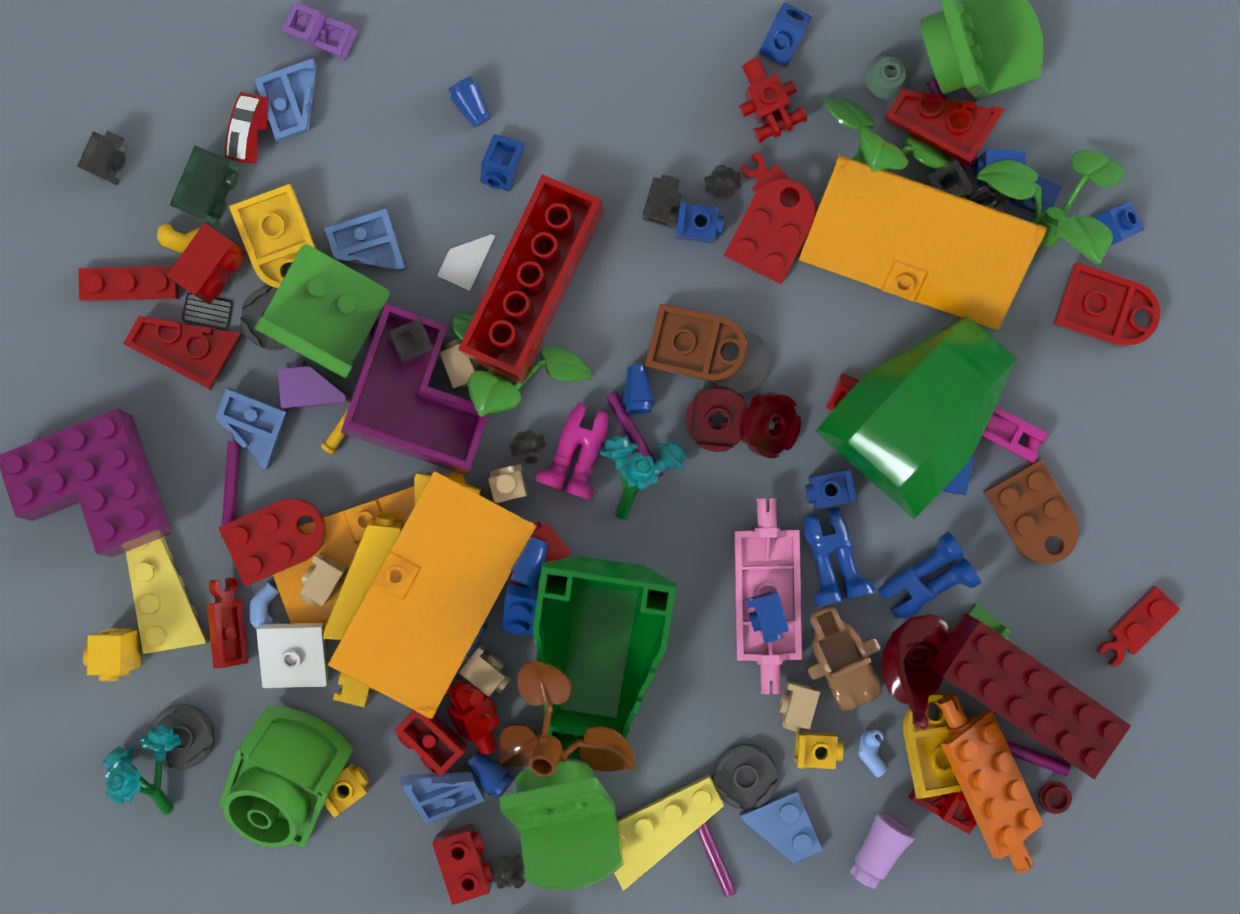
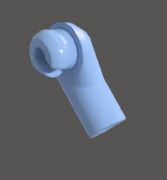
(259, 605)
(869, 750)

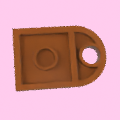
(693, 344)
(1034, 511)

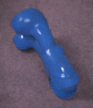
(822, 547)
(921, 593)

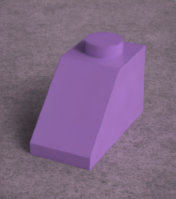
(307, 387)

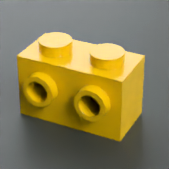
(112, 653)

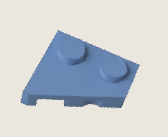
(289, 98)
(367, 241)
(253, 423)
(442, 795)
(785, 826)

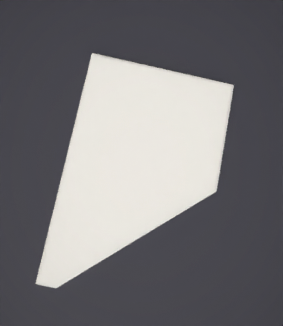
(465, 261)

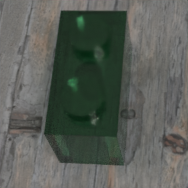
(205, 185)

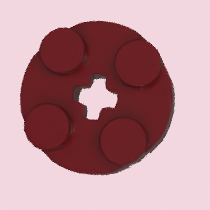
(706, 403)
(756, 430)

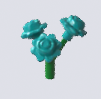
(639, 471)
(126, 779)

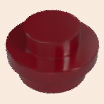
(1055, 797)

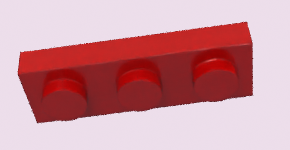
(127, 284)

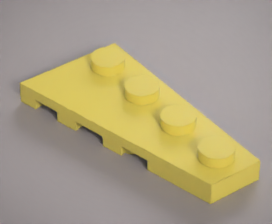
(160, 601)
(662, 825)

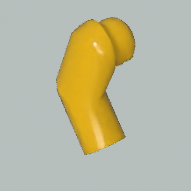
(173, 239)

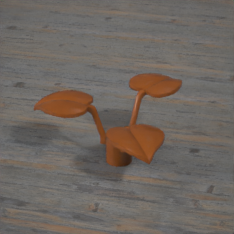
(521, 746)

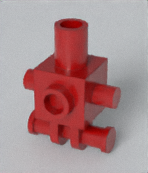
(767, 99)
(473, 715)

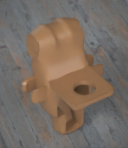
(843, 660)

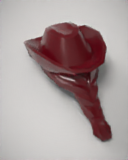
(908, 661)

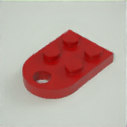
(772, 231)
(1105, 307)
(272, 539)

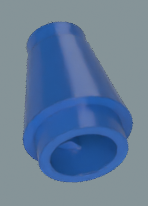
(469, 100)
(637, 392)
(529, 563)
(490, 774)

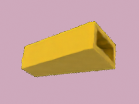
(369, 557)

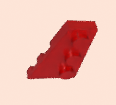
(944, 124)
(185, 349)

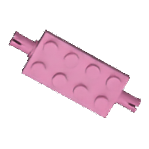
(767, 562)

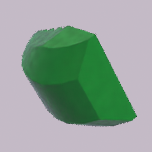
(922, 413)
(607, 634)

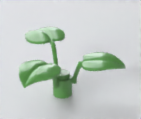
(876, 151)
(1083, 233)
(496, 393)

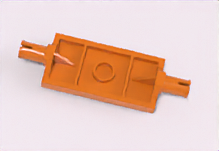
(990, 782)

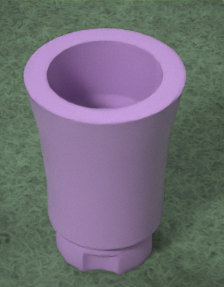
(880, 850)

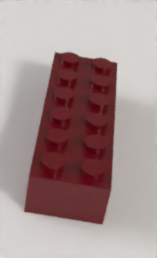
(1029, 695)

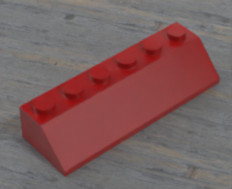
(532, 278)

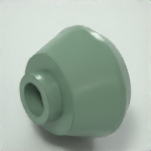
(886, 77)

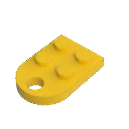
(272, 231)
(927, 759)

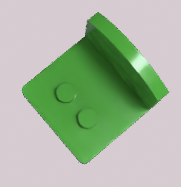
(984, 45)
(323, 310)
(283, 777)
(565, 827)

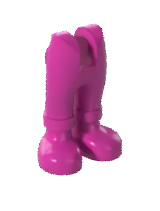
(570, 438)

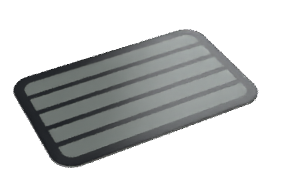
(214, 315)

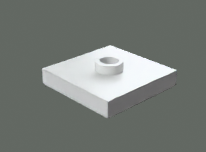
(292, 655)

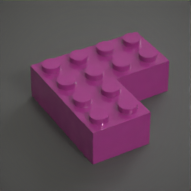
(401, 411)
(91, 465)

